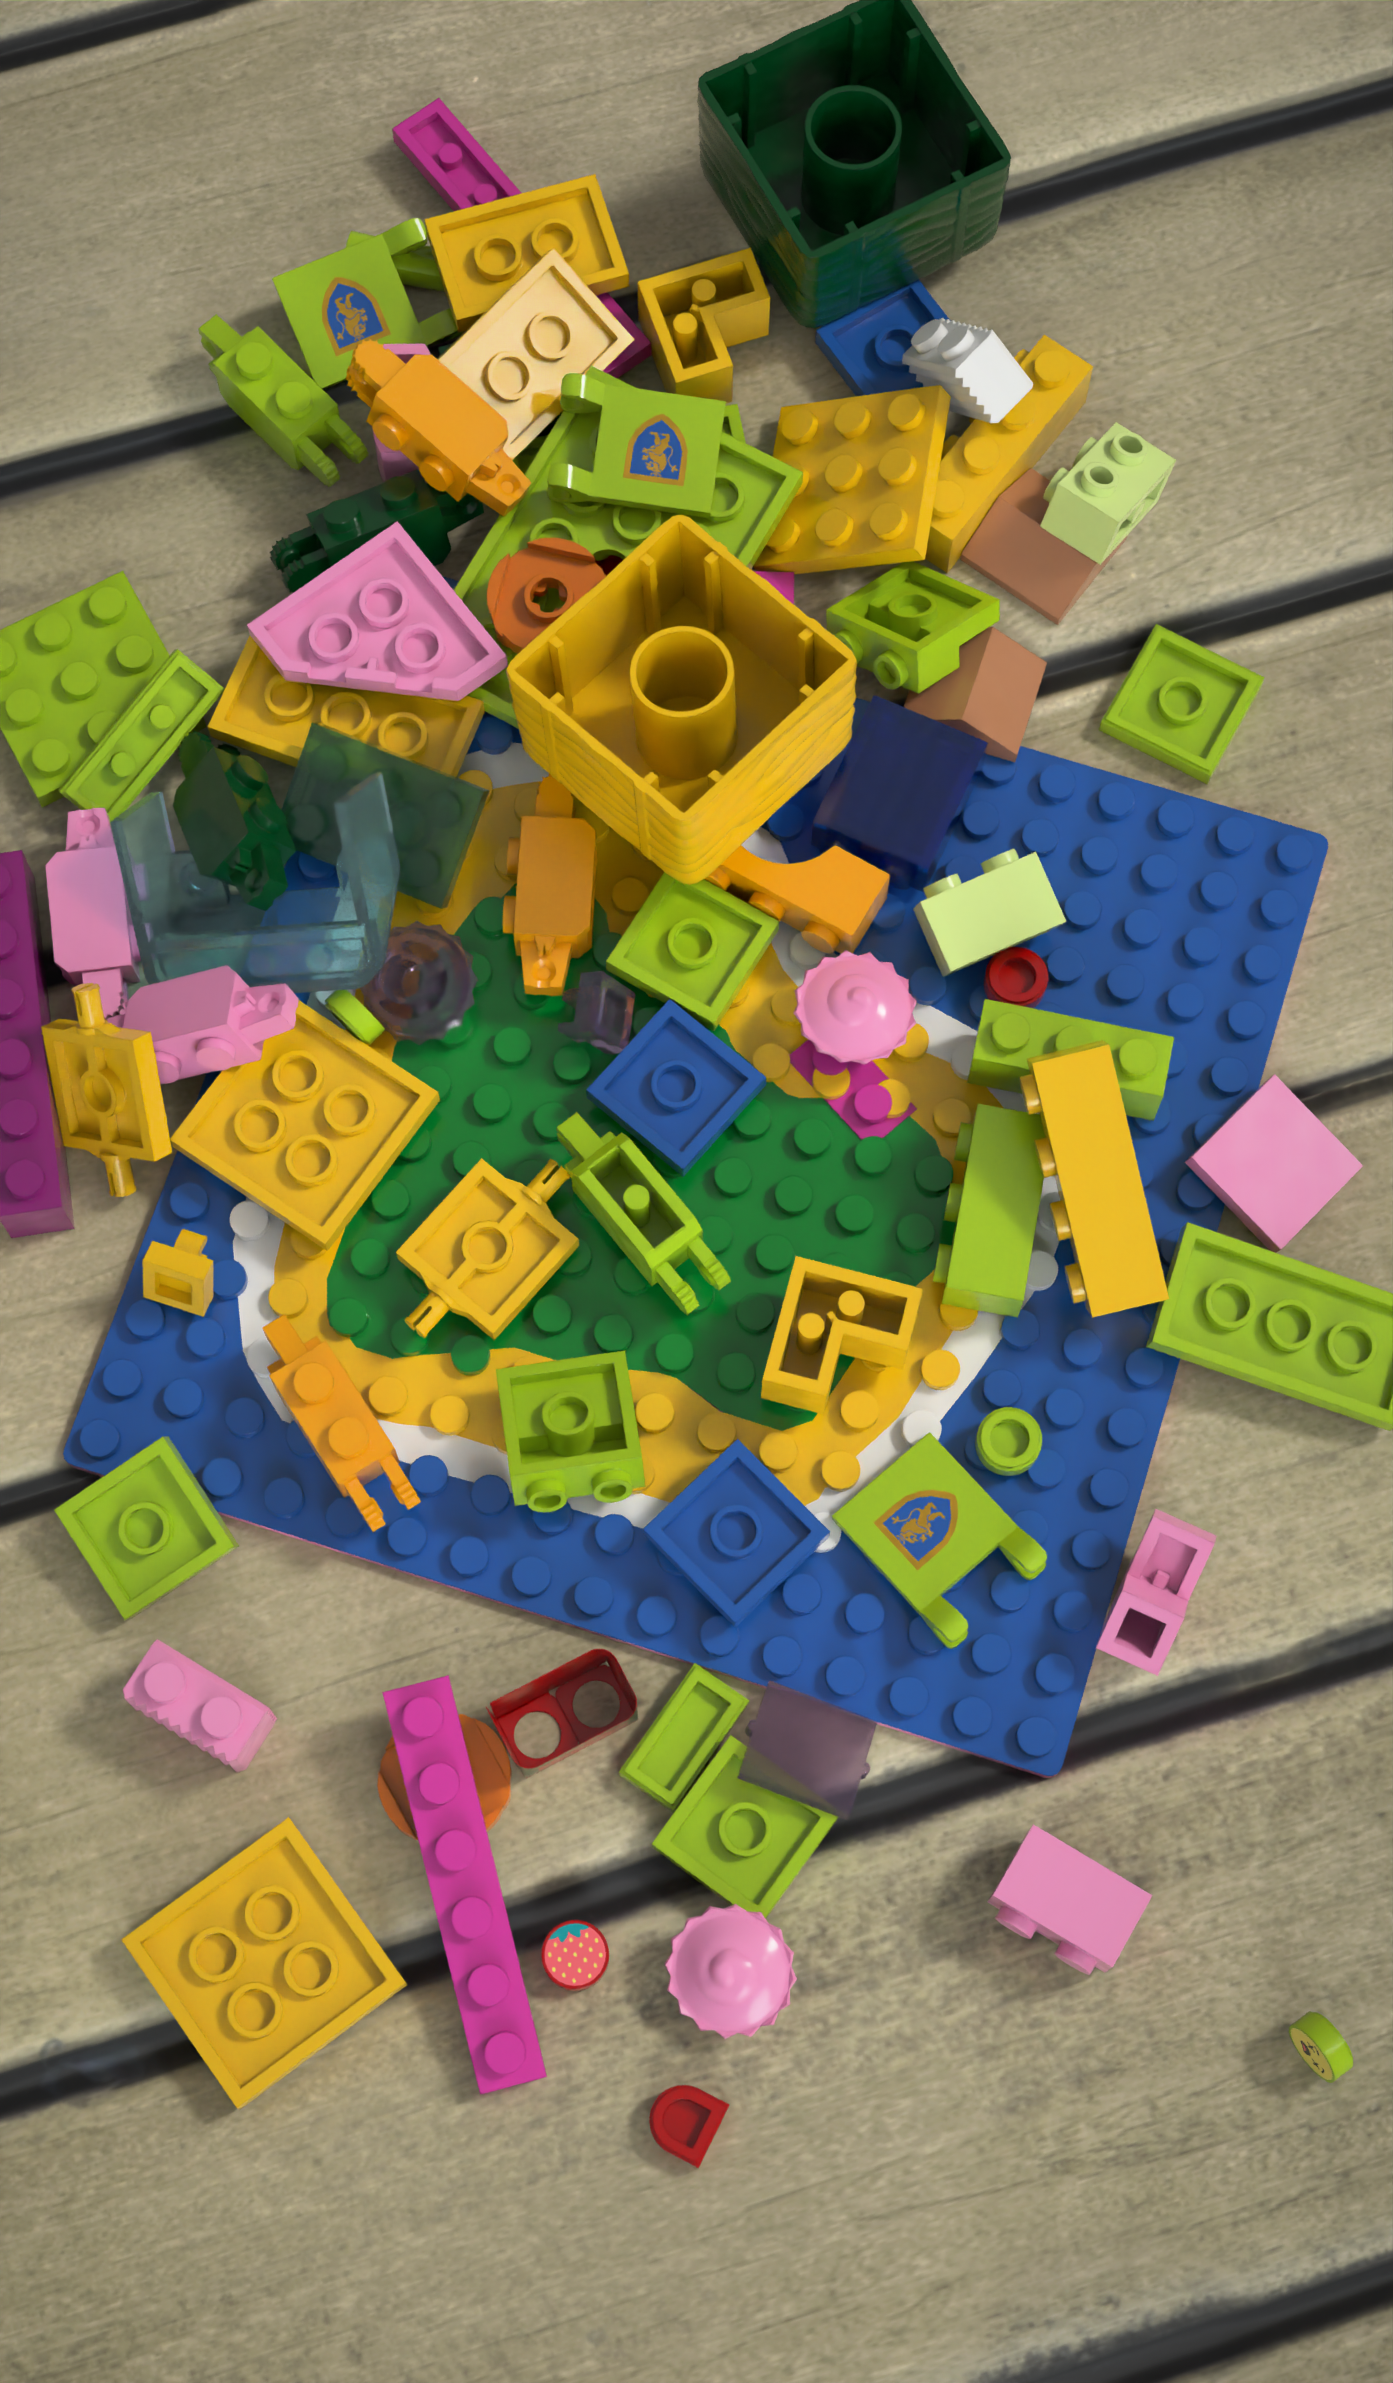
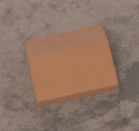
(1027, 558)
(987, 694)

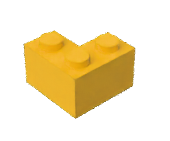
(697, 315)
(834, 1314)

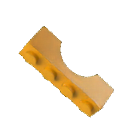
(824, 898)

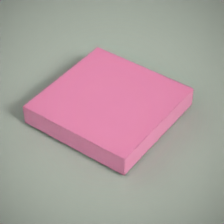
(1273, 1164)

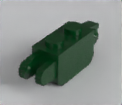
(355, 520)
(232, 820)

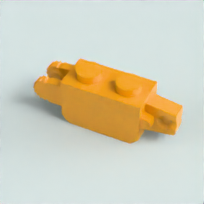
(437, 425)
(553, 890)
(335, 1419)

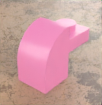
(1155, 1592)

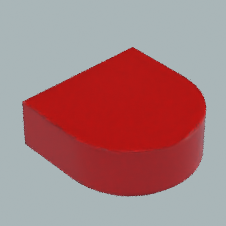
(686, 2122)

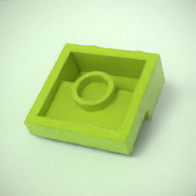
(911, 624)
(570, 1430)

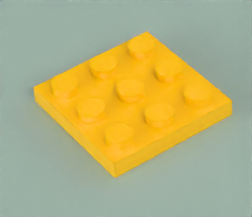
(865, 480)
(307, 1125)
(264, 1963)

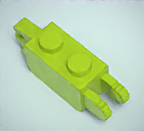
(279, 399)
(638, 1210)

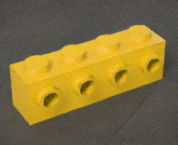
(997, 454)
(1096, 1179)

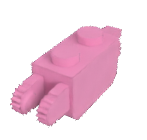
(91, 911)
(208, 1021)

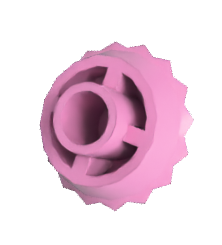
(855, 1007)
(730, 1971)

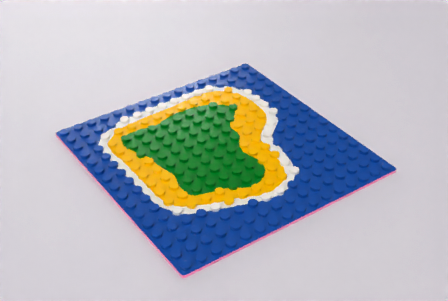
(1171, 929)

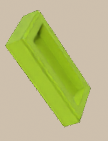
(684, 1738)

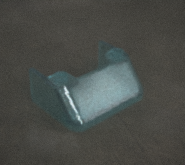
(304, 939)

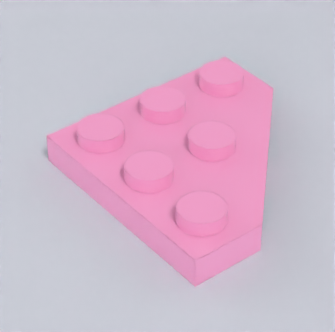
(380, 626)

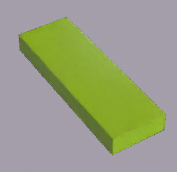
(143, 737)

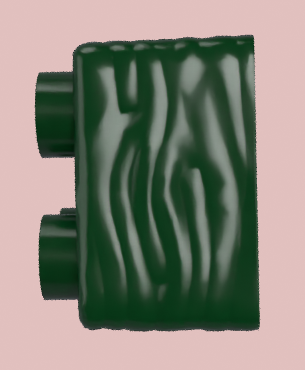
(851, 158)

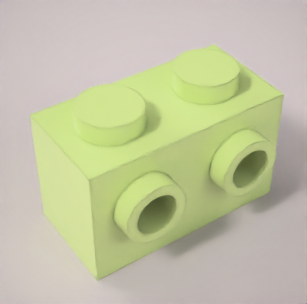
(1105, 492)
(987, 912)

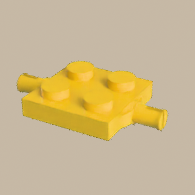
(106, 1089)
(487, 1248)

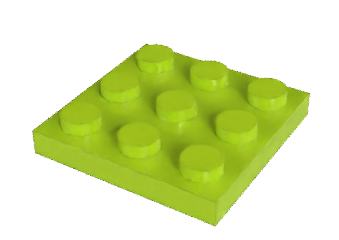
(72, 677)

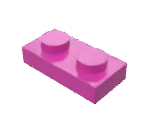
(865, 1102)

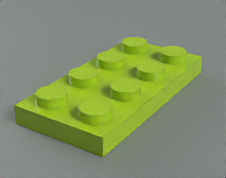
(1278, 1325)

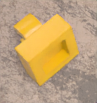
(179, 1273)

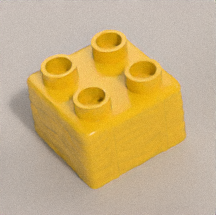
(684, 699)

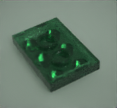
(428, 809)

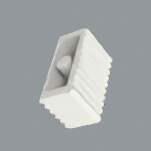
(970, 368)

